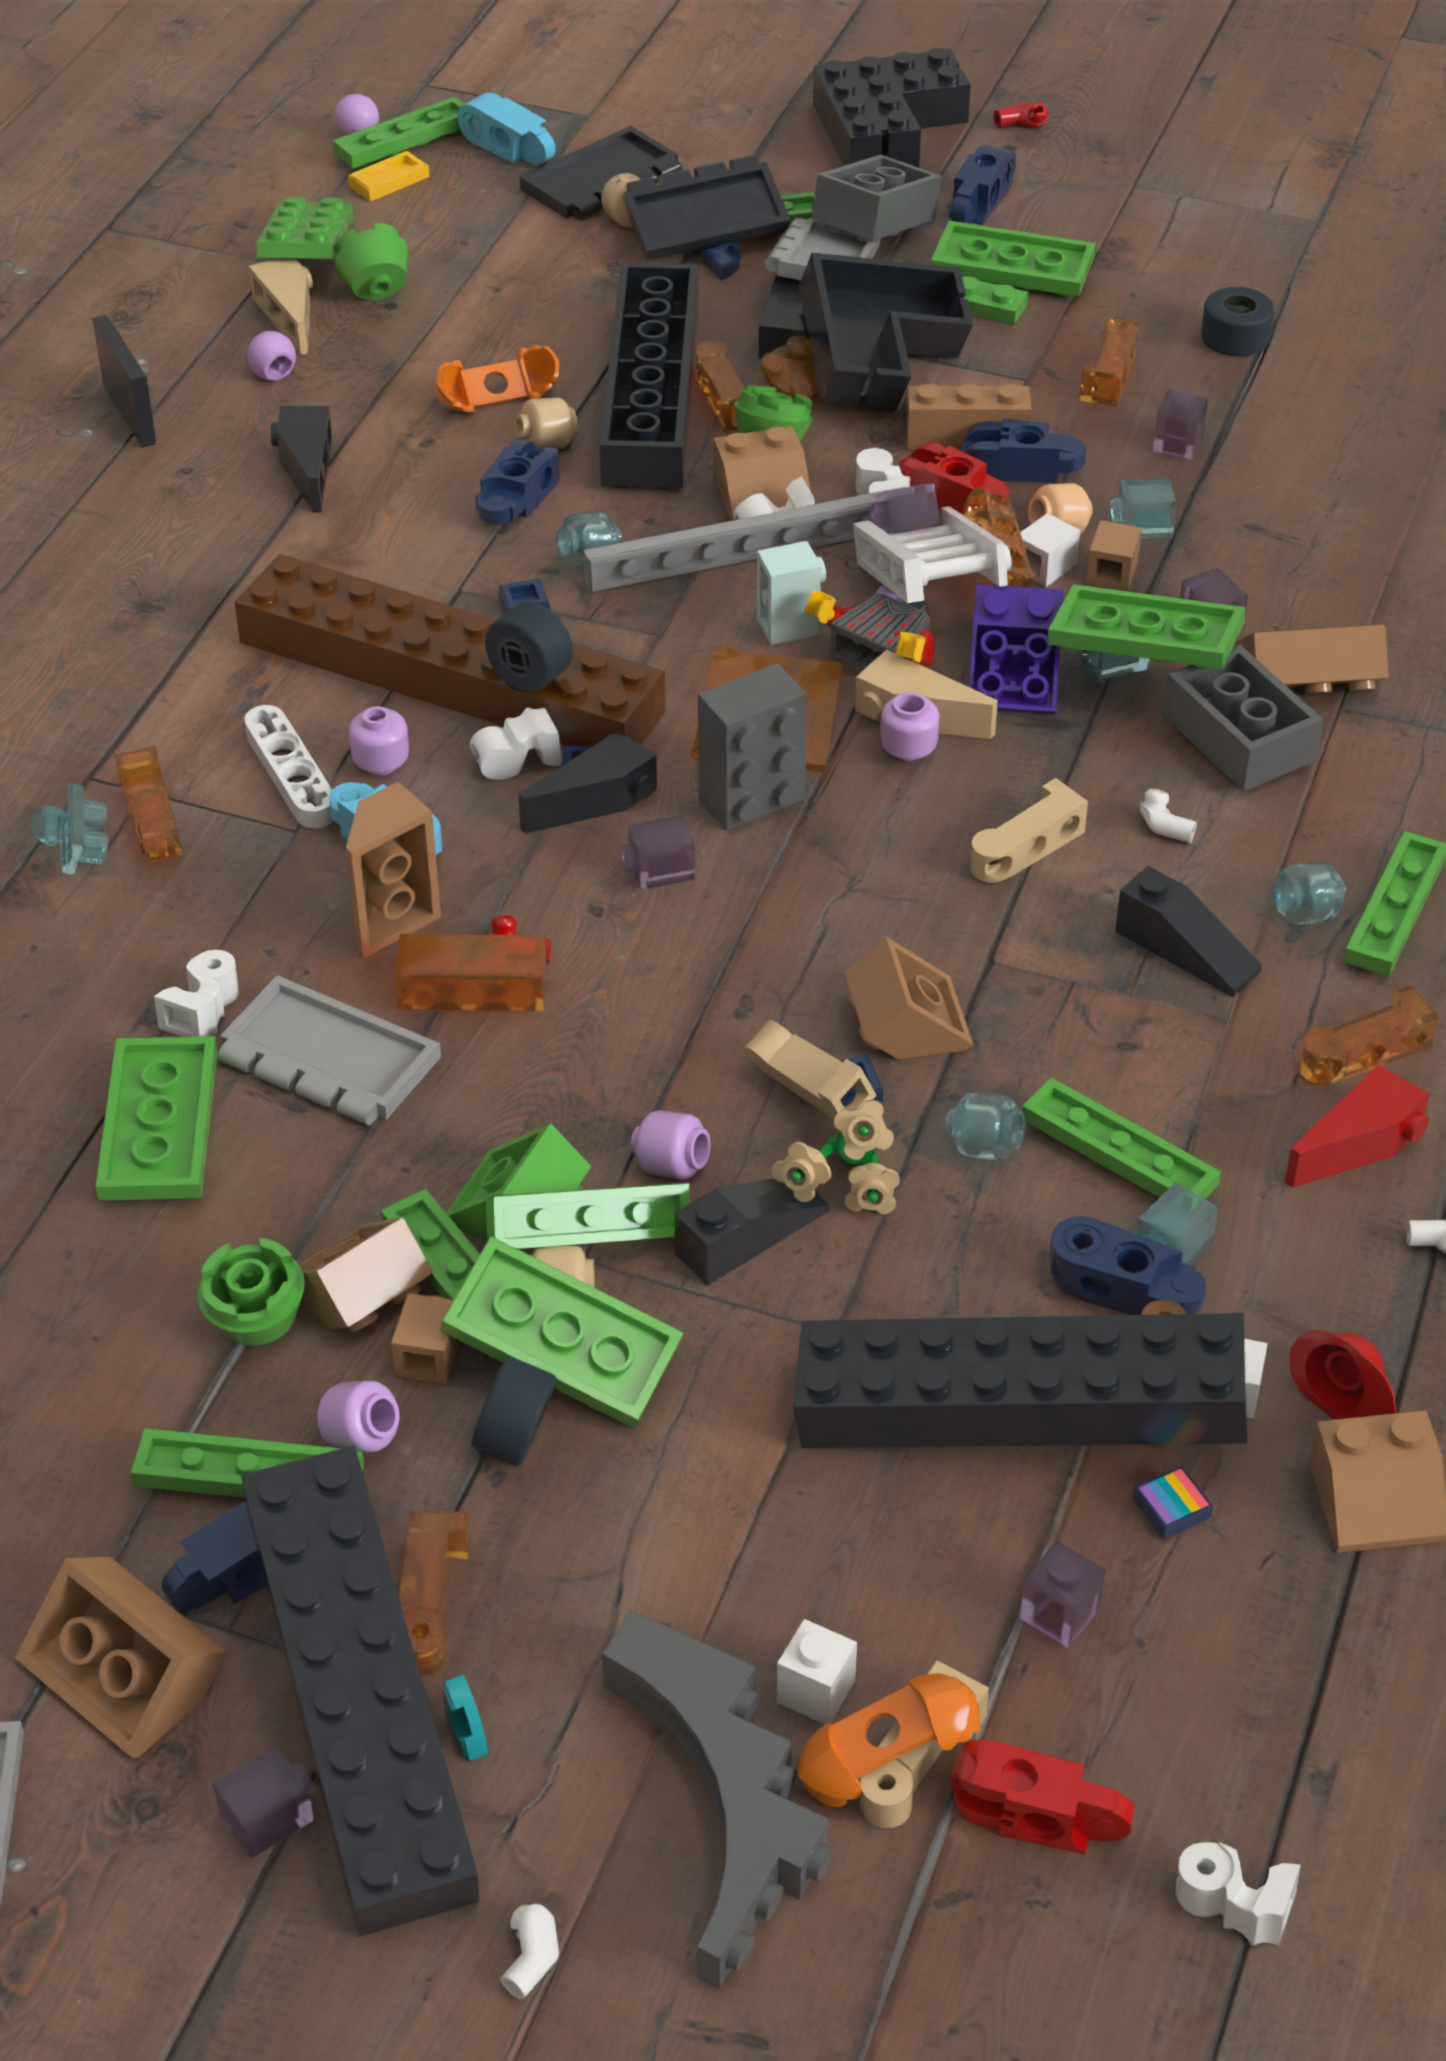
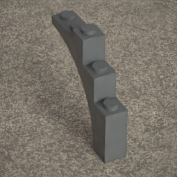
(709, 1708)

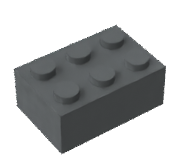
(875, 198)
(1243, 719)
(752, 746)

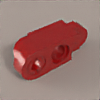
(952, 473)
(1036, 1797)

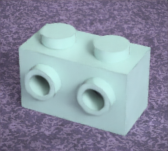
(783, 589)

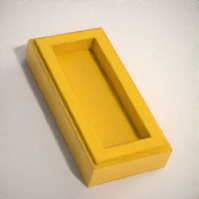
(388, 176)

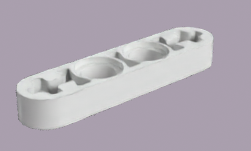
(287, 766)

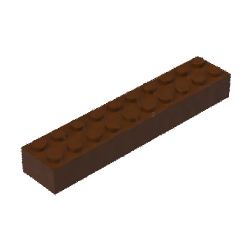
(436, 653)

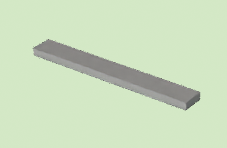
(723, 543)

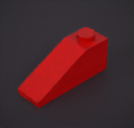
(1361, 1128)

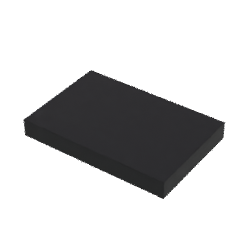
(124, 381)

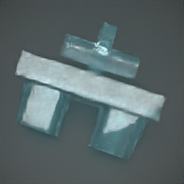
(76, 828)

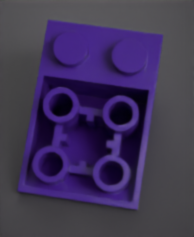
(1012, 647)

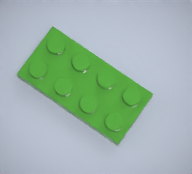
(305, 228)
(1016, 258)
(1147, 626)
(157, 1118)
(555, 1322)

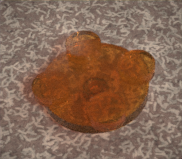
(791, 369)

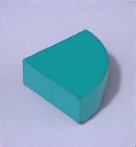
(464, 1718)

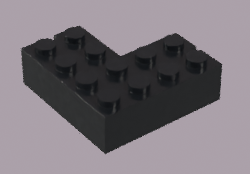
(890, 99)
(873, 313)

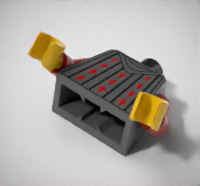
(876, 625)

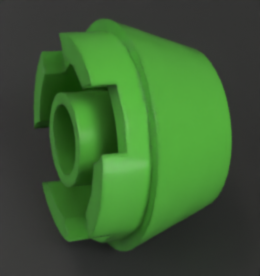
(372, 261)
(764, 408)
(251, 1291)

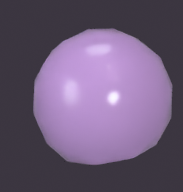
(356, 113)
(271, 355)

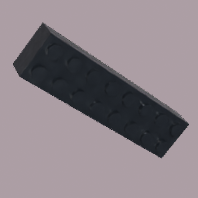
(650, 376)
(1022, 1381)
(359, 1692)

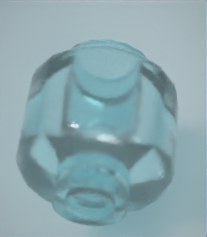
(585, 532)
(1309, 892)
(986, 1126)

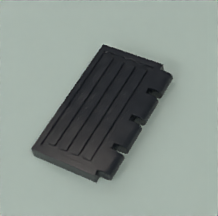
(577, 180)
(705, 209)

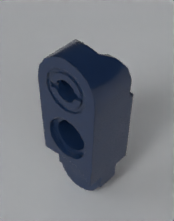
(982, 184)
(1024, 451)
(517, 482)
(1121, 1268)
(218, 1562)

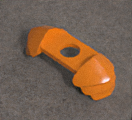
(527, 377)
(926, 1710)

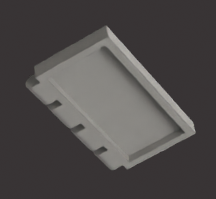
(811, 236)
(327, 1051)

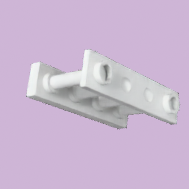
(914, 557)

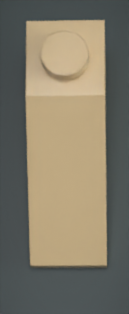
(282, 293)
(960, 707)

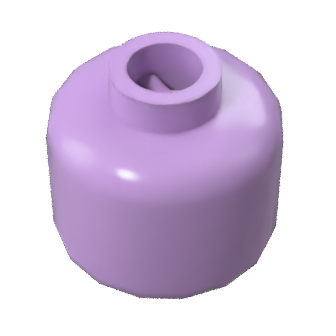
(909, 726)
(378, 740)
(671, 1144)
(358, 1415)

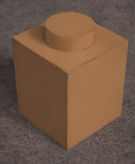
(1113, 555)
(418, 1344)

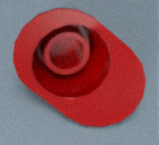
(1341, 1374)

